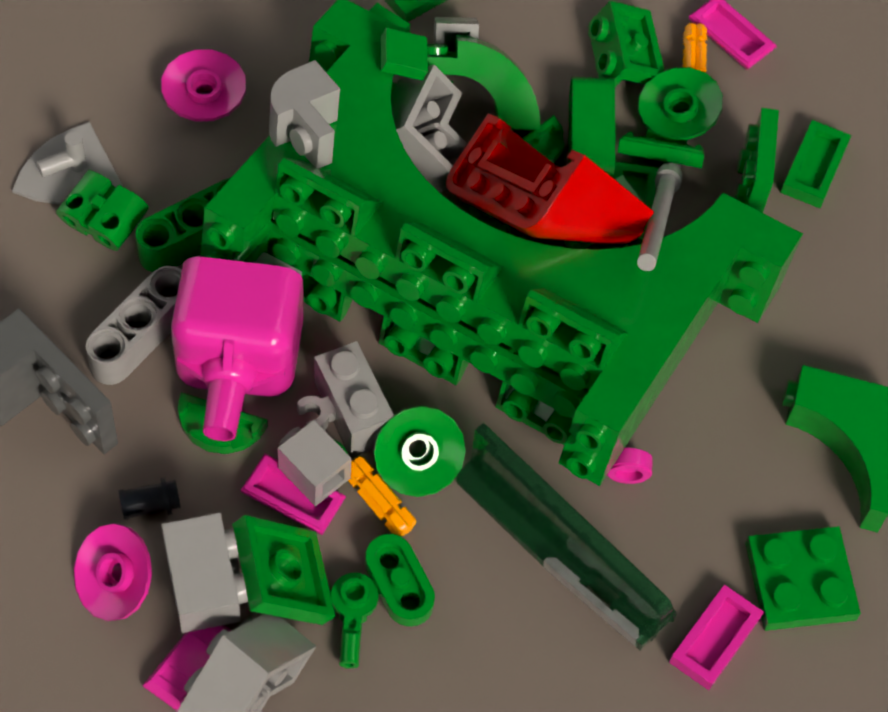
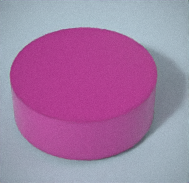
(632, 466)

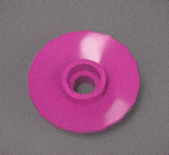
(203, 72)
(112, 572)

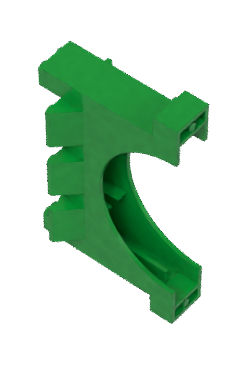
(564, 328)

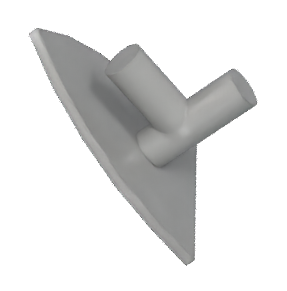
(61, 164)

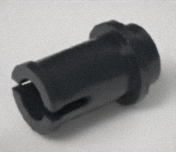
(150, 499)

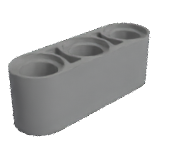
(131, 343)

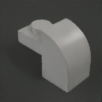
(301, 110)

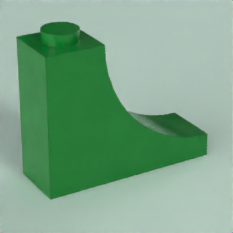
(853, 423)

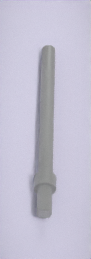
(667, 182)

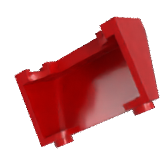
(532, 194)

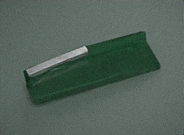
(563, 540)

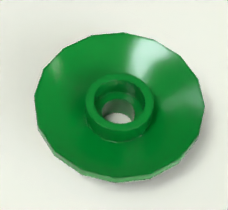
(680, 90)
(433, 466)

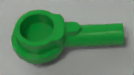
(354, 599)

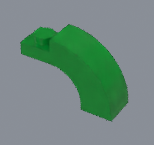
(497, 72)

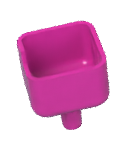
(236, 334)

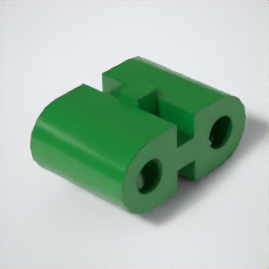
(102, 210)

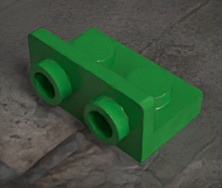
(625, 43)

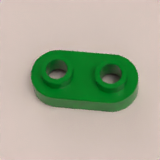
(400, 582)

